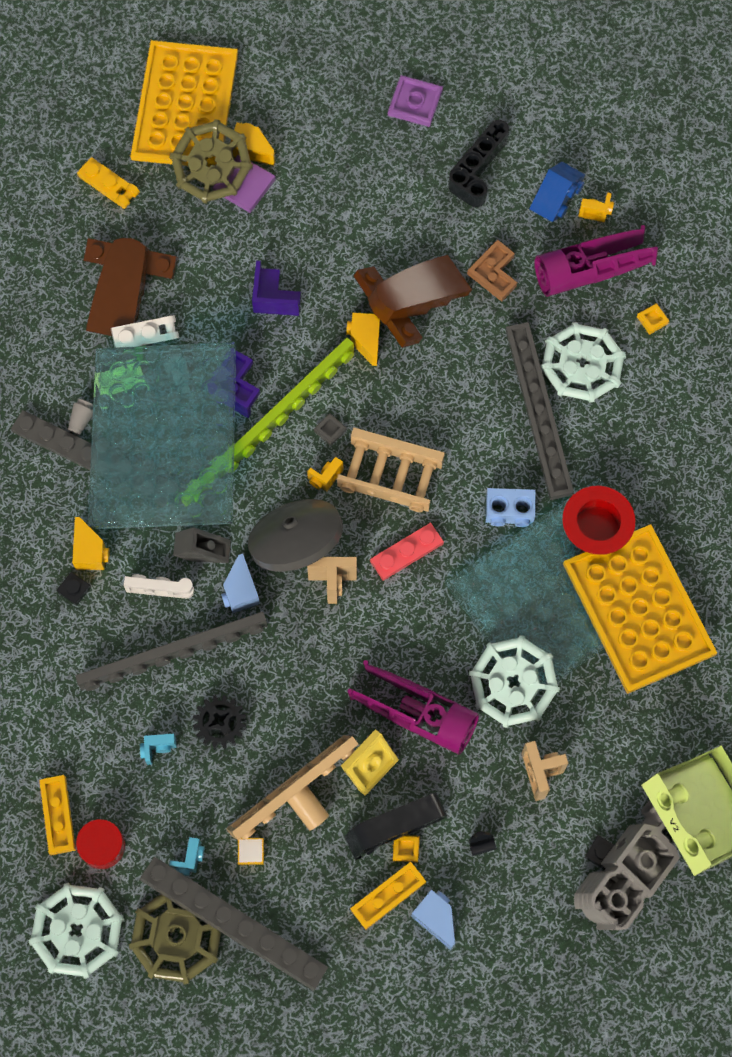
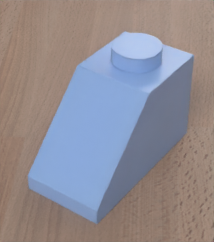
(239, 587)
(436, 917)

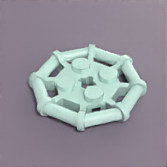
(593, 354)
(528, 681)
(74, 945)

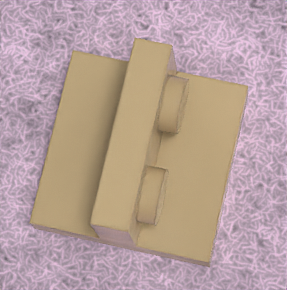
(334, 571)
(540, 769)

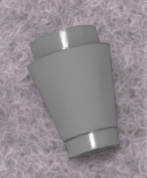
(80, 416)

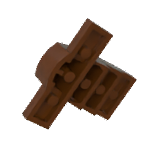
(122, 280)
(411, 294)

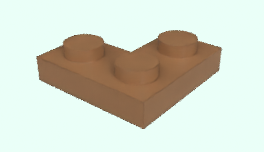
(489, 272)

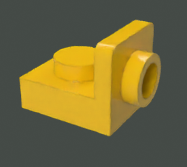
(596, 210)
(329, 474)

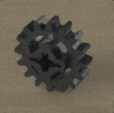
(212, 728)

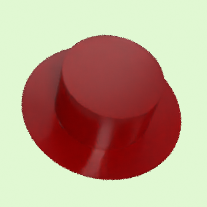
(598, 520)
(100, 844)

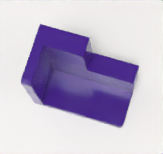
(268, 297)
(244, 392)

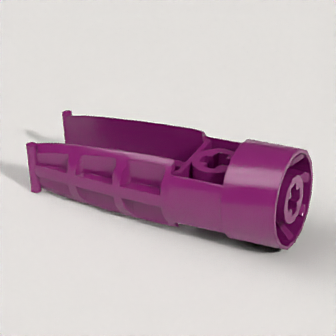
(588, 261)
(454, 726)

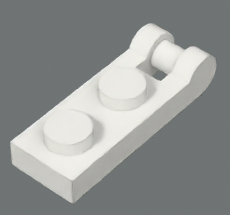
(144, 332)
(161, 586)

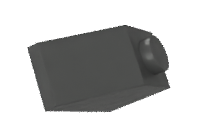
(201, 546)

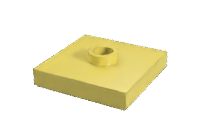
(370, 762)

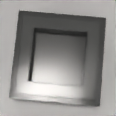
(330, 429)

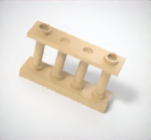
(407, 454)

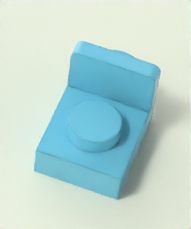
(162, 744)

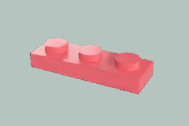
(406, 551)

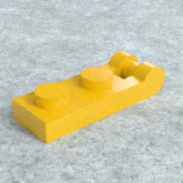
(107, 182)

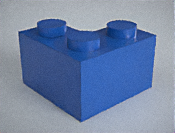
(557, 187)

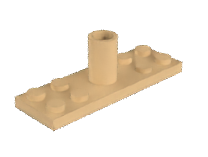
(296, 792)

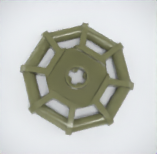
(206, 149)
(164, 945)

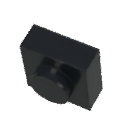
(73, 588)
(598, 851)

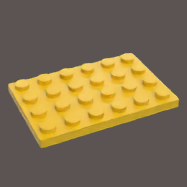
(181, 90)
(640, 610)

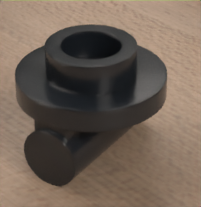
(481, 843)

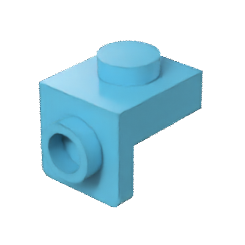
(194, 853)

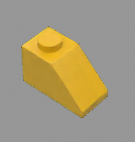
(257, 144)
(365, 335)
(88, 548)

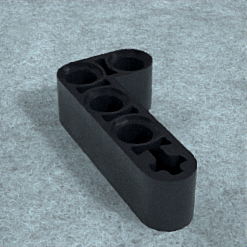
(480, 158)
(394, 824)

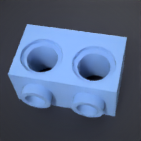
(509, 500)

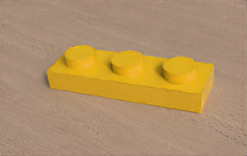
(57, 815)
(388, 895)

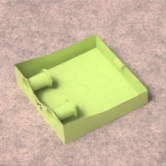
(696, 808)

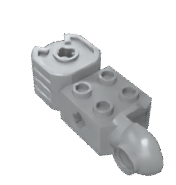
(632, 873)

